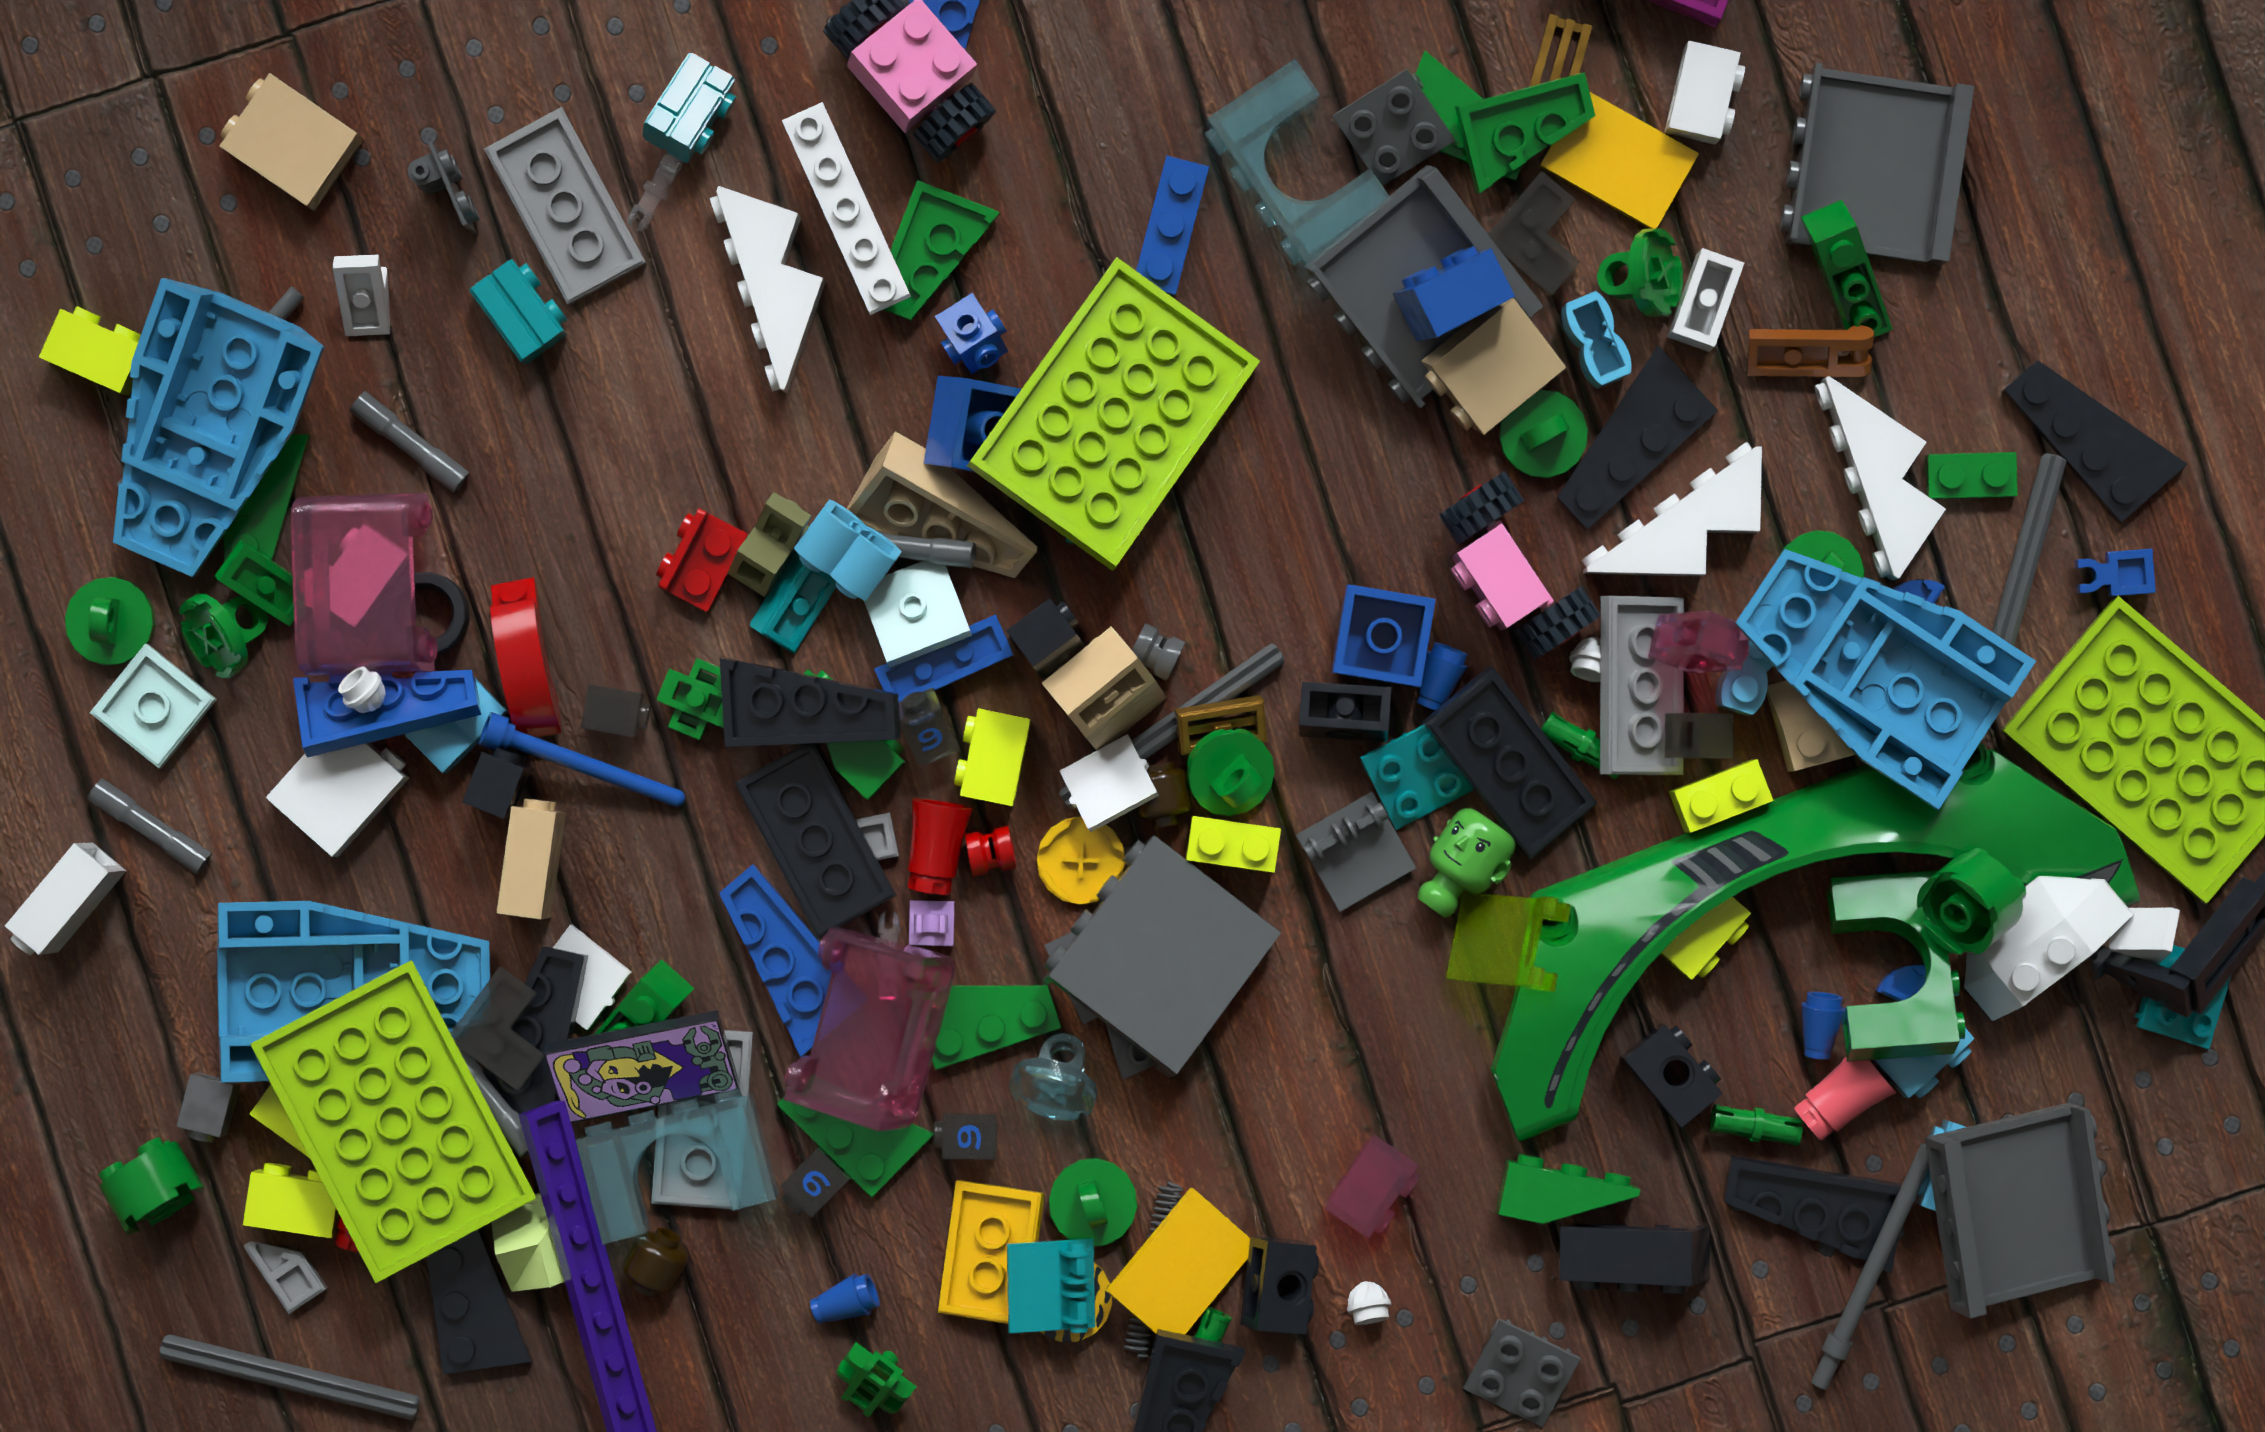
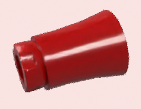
(936, 844)

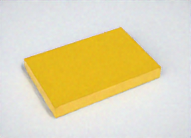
(1622, 163)
(976, 1252)
(1181, 1266)

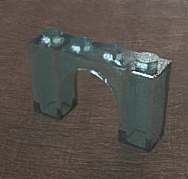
(1243, 133)
(613, 1158)

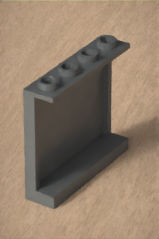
(1886, 153)
(1394, 240)
(1161, 954)
(2020, 1206)

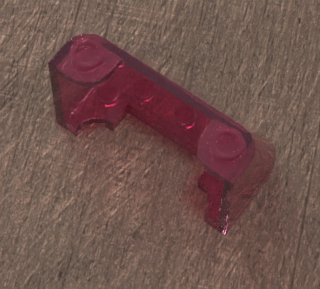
(358, 584)
(873, 1031)

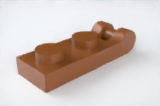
(1809, 352)

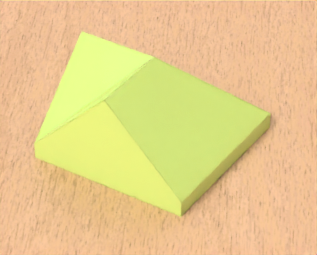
(527, 1248)

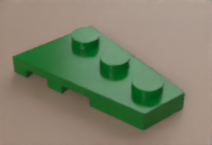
(933, 241)
(861, 1152)

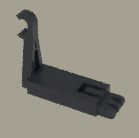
(2205, 961)

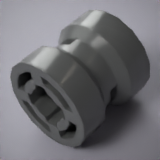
(1157, 651)

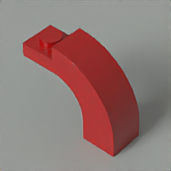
(523, 658)

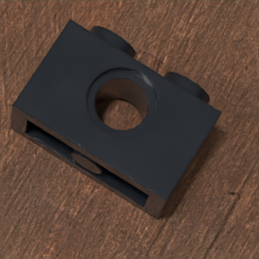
(1344, 711)
(498, 782)
(1648, 1062)
(1267, 1263)

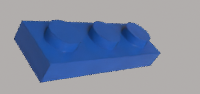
(1172, 223)
(950, 663)

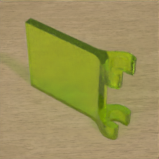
(1500, 939)

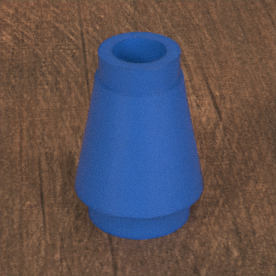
(1441, 674)
(1821, 1022)
(846, 1300)

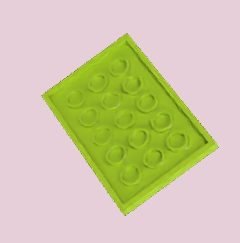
(1113, 414)
(2152, 748)
(393, 1121)

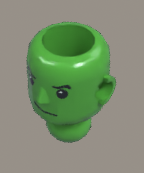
(1469, 858)

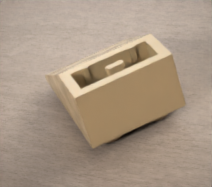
(1105, 689)

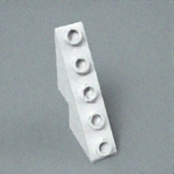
(846, 208)
(780, 294)
(1878, 458)
(1678, 536)

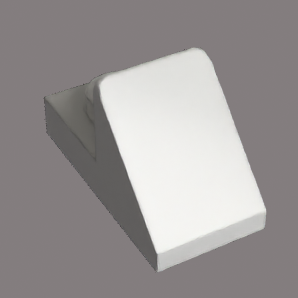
(362, 294)
(2147, 934)

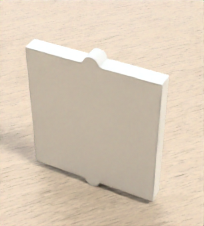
(1109, 783)
(602, 975)

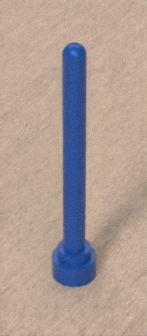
(501, 734)

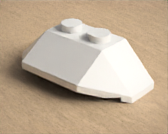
(2058, 930)

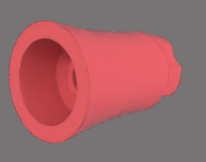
(1843, 1096)

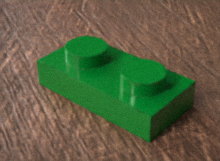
(1971, 475)
(259, 581)

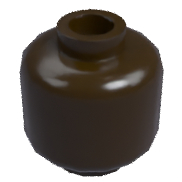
(1173, 796)
(655, 1262)

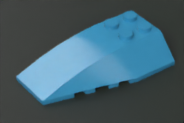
(206, 419)
(1885, 669)
(303, 954)

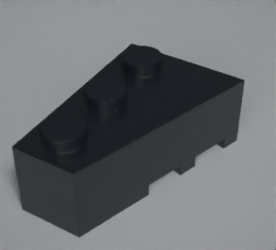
(1047, 637)
(1634, 1256)

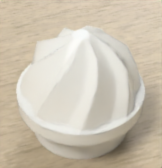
(1587, 659)
(362, 690)
(1368, 1304)

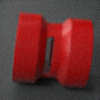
(981, 855)

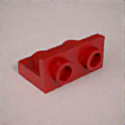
(701, 559)

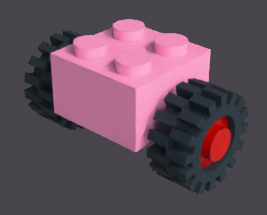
(911, 70)
(1503, 575)

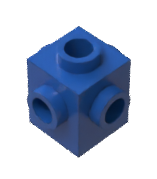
(972, 334)

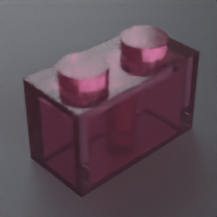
(1699, 642)
(1372, 1186)

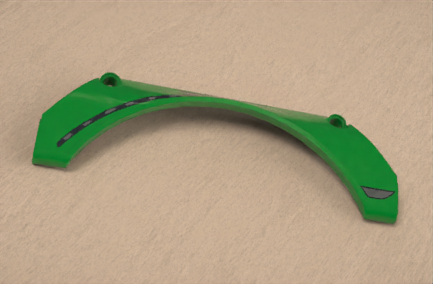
(1643, 901)

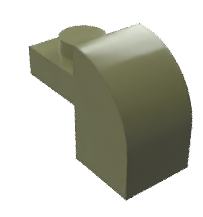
(769, 544)

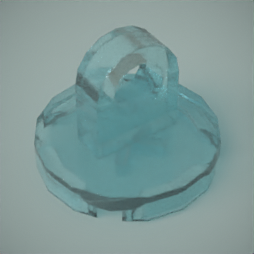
(1052, 1086)

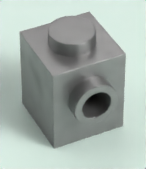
(207, 1107)

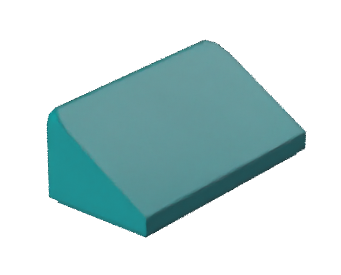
(793, 604)

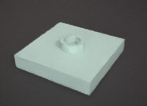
(916, 612)
(153, 706)

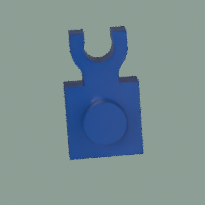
(2124, 573)

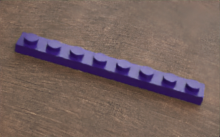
(586, 1269)

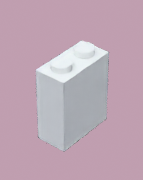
(339, 793)
(64, 899)

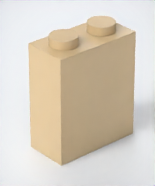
(290, 141)
(1492, 366)
(531, 860)

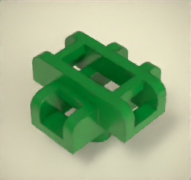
(694, 698)
(877, 1376)

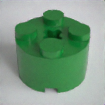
(1971, 902)
(150, 1185)

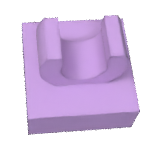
(931, 923)

